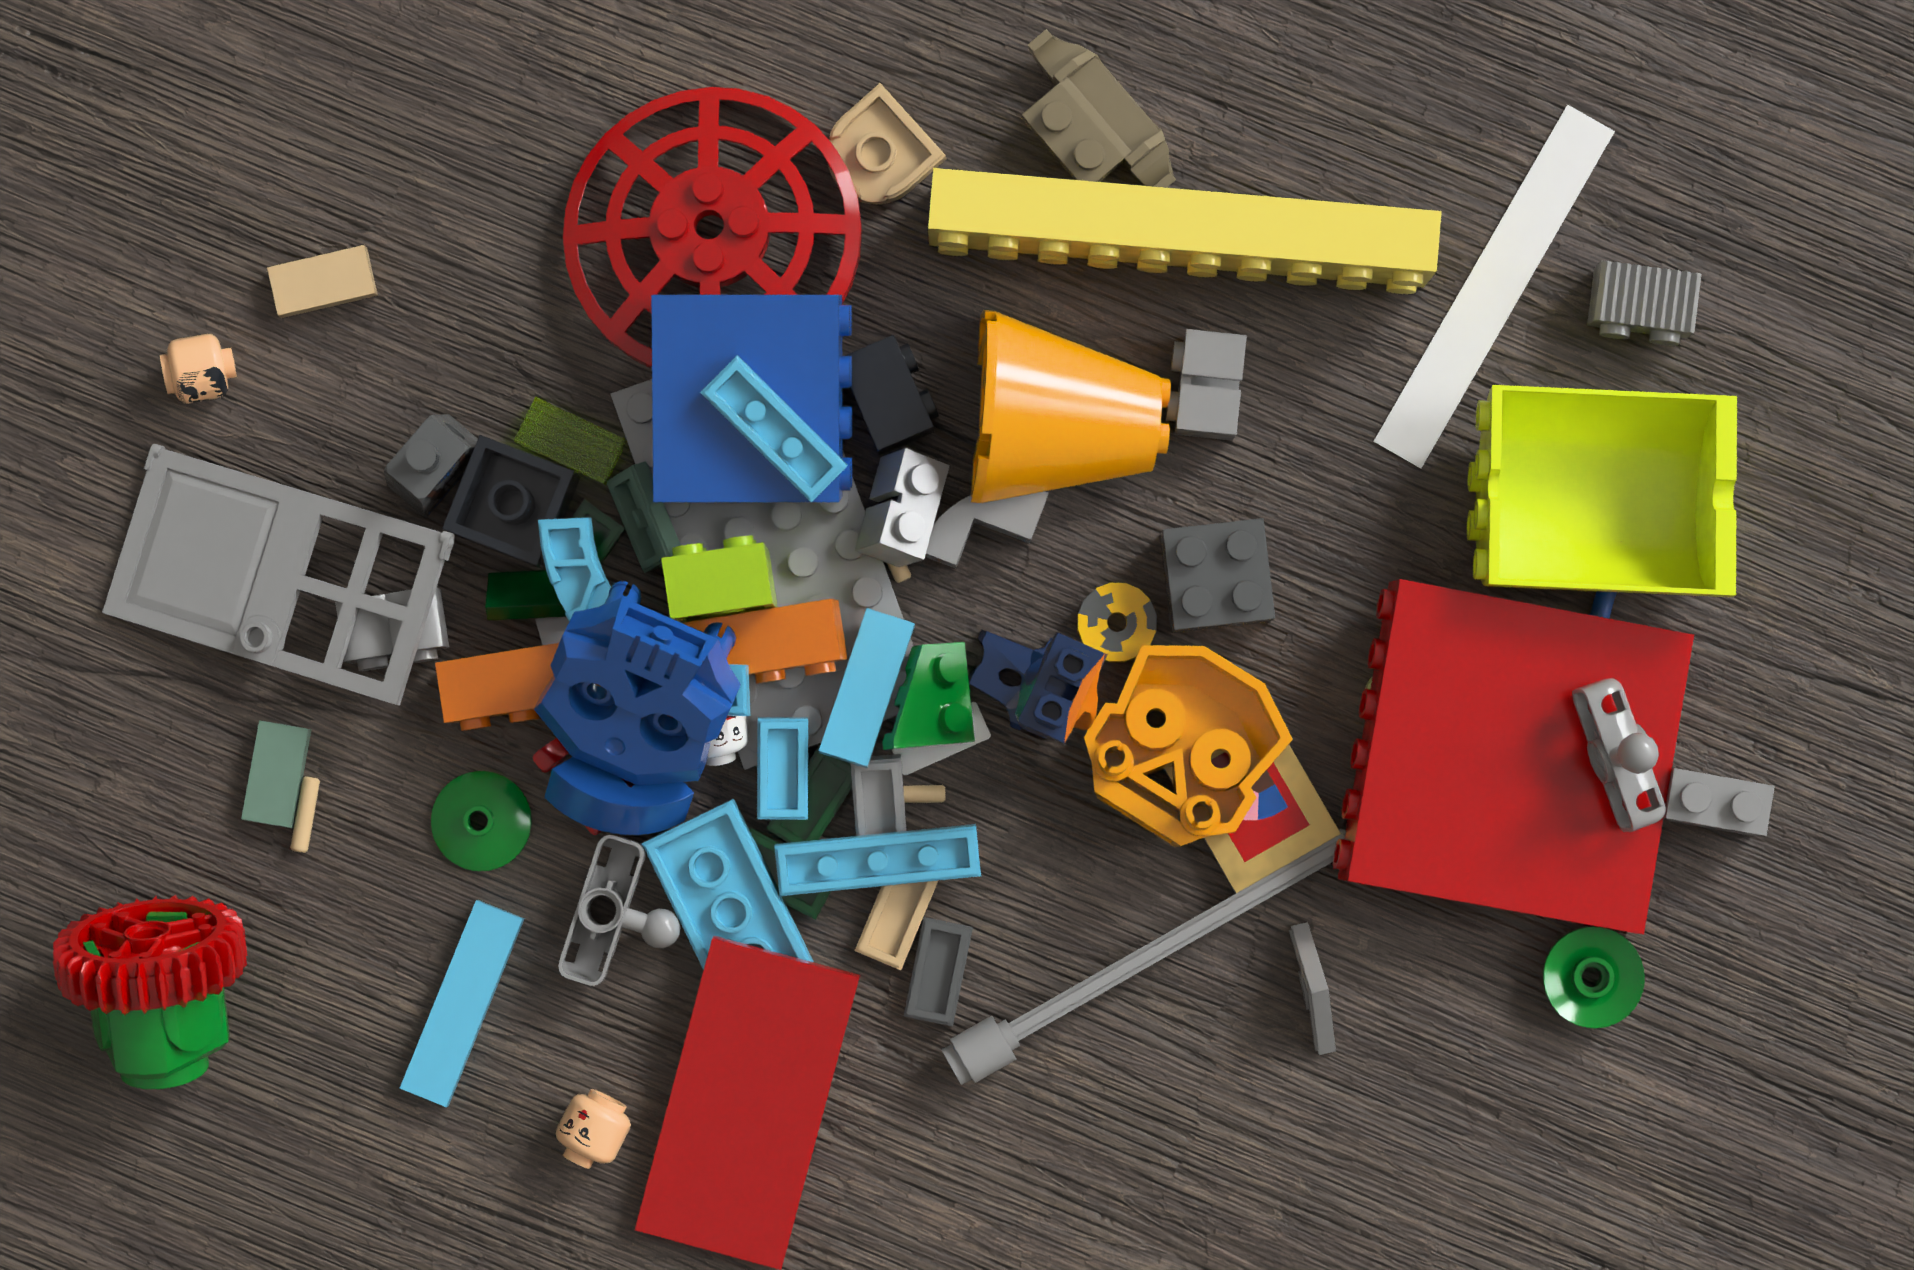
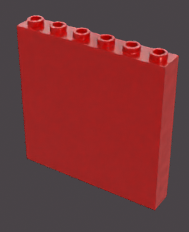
(1481, 767)

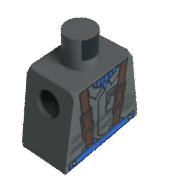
(430, 463)

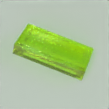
(570, 440)

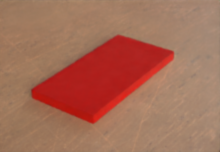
(747, 1102)

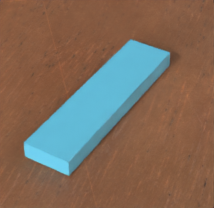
(877, 860)
(462, 1003)

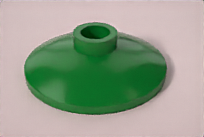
(506, 828)
(1619, 980)

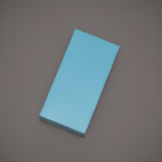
(782, 768)

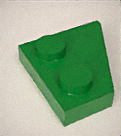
(933, 699)

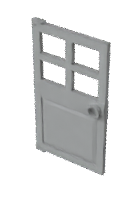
(230, 551)

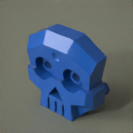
(646, 672)

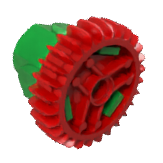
(154, 983)

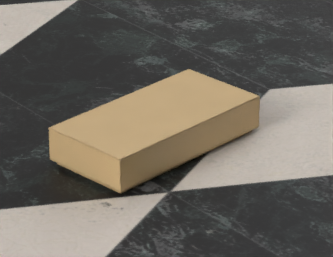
(322, 281)
(895, 922)

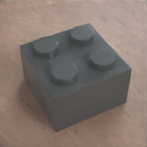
(1217, 575)

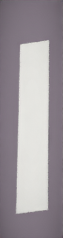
(1494, 286)

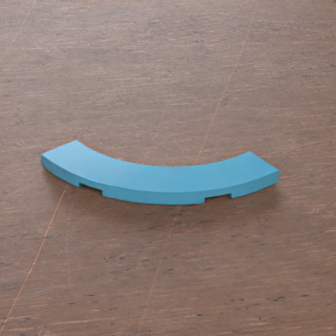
(582, 585)

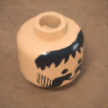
(197, 368)

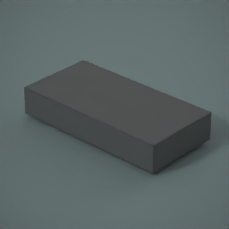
(938, 971)

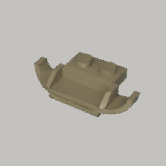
(1092, 119)

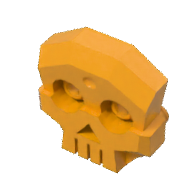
(1205, 710)

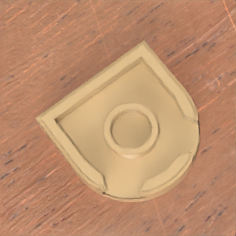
(883, 148)

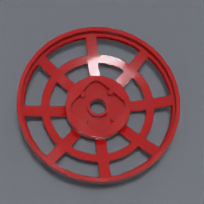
(703, 193)

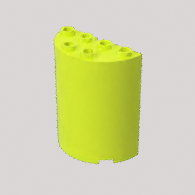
(1589, 468)

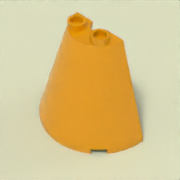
(1059, 413)

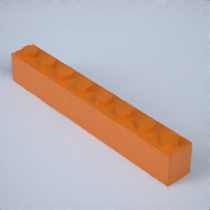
(766, 640)

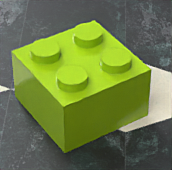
(718, 581)

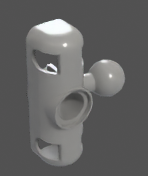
(1620, 754)
(658, 928)

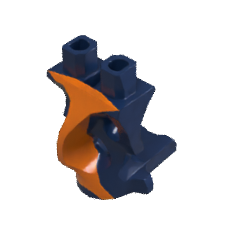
(1055, 686)

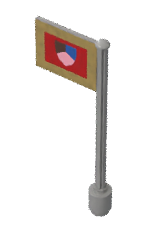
(1274, 847)

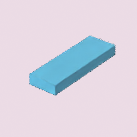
(774, 428)
(866, 688)

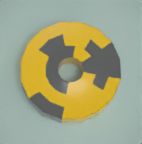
(1132, 605)

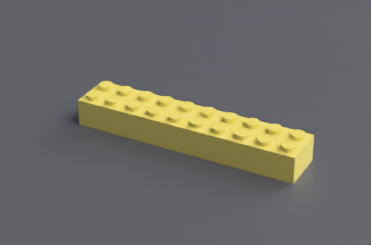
(1183, 230)

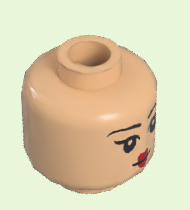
(593, 1128)

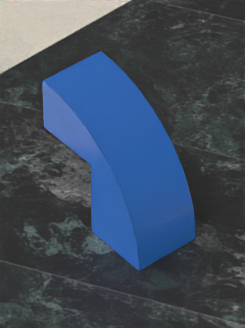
(611, 805)

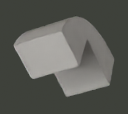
(1009, 516)

